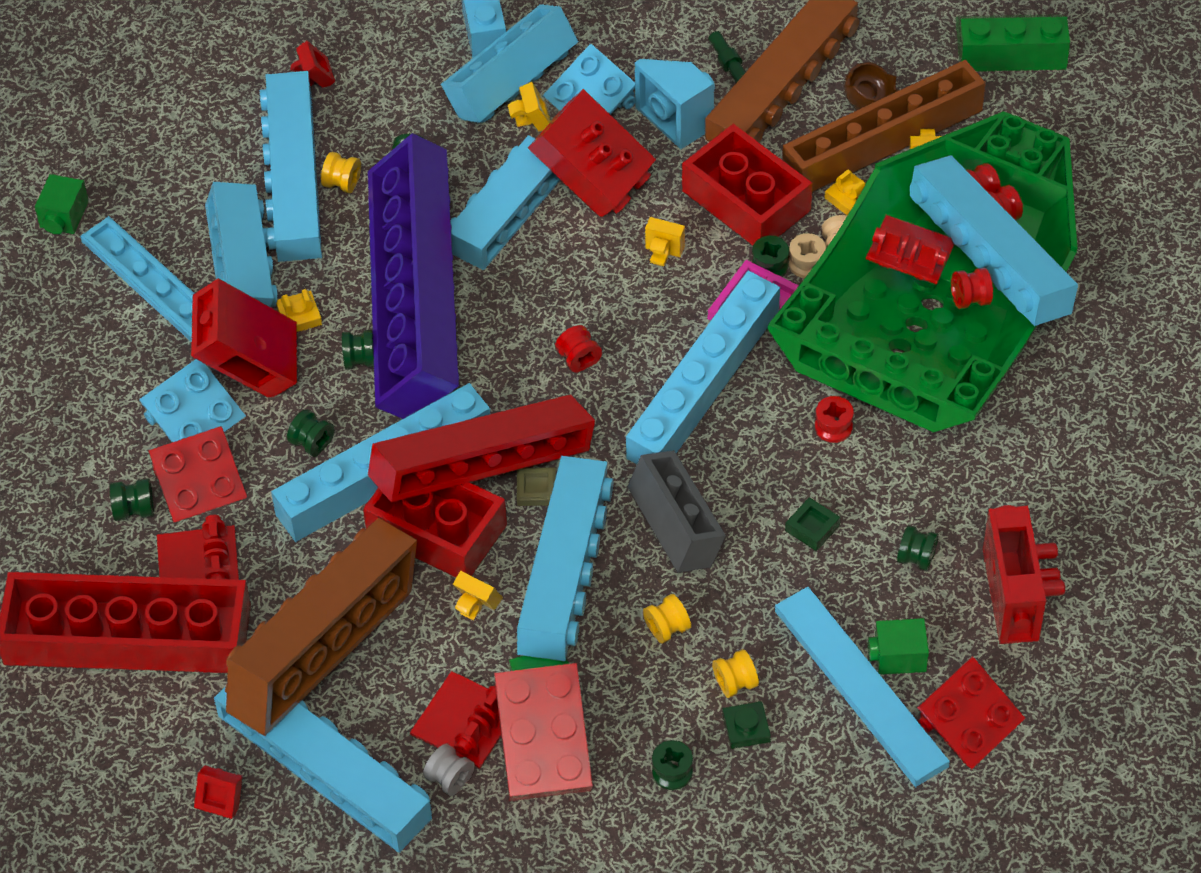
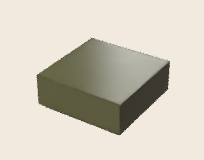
(535, 486)

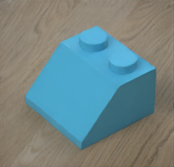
(674, 98)

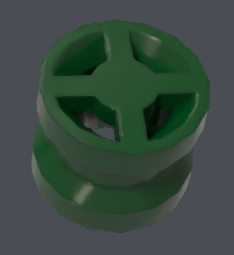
(771, 246)
(357, 349)
(310, 432)
(917, 547)
(670, 775)

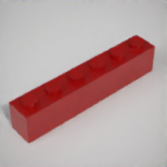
(480, 447)

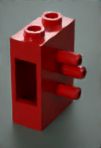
(593, 154)
(244, 338)
(1015, 576)

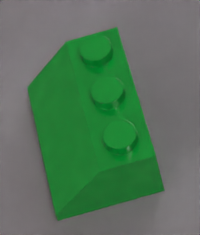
(1014, 42)

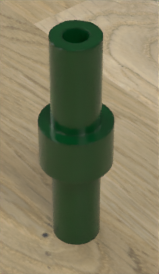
(727, 56)

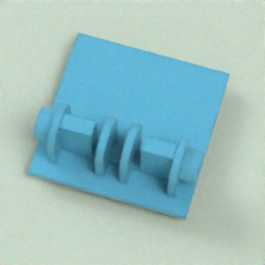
(598, 78)
(191, 403)

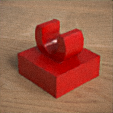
(315, 63)
(218, 791)

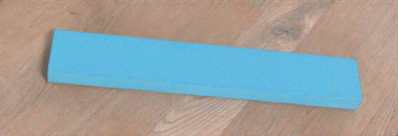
(142, 273)
(862, 686)

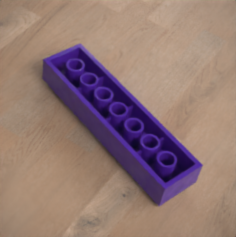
(412, 278)

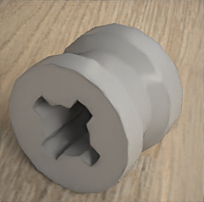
(448, 769)

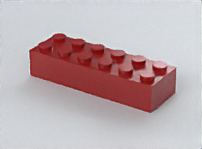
(122, 621)

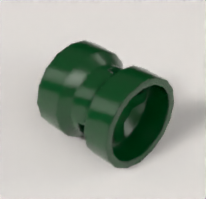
(131, 499)

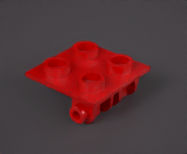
(910, 249)
(197, 474)
(200, 552)
(970, 713)
(463, 717)

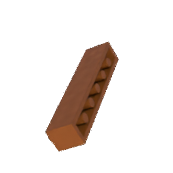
(784, 68)
(886, 125)

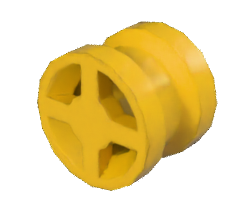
(340, 172)
(667, 618)
(735, 673)

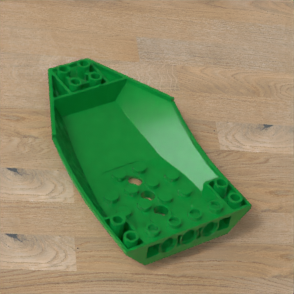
(856, 312)

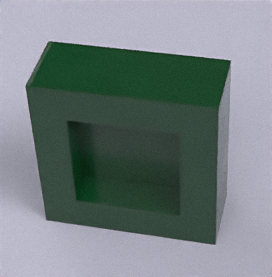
(812, 524)
(746, 725)

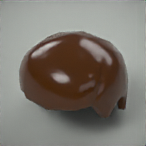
(867, 81)

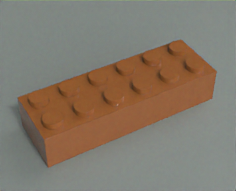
(319, 626)

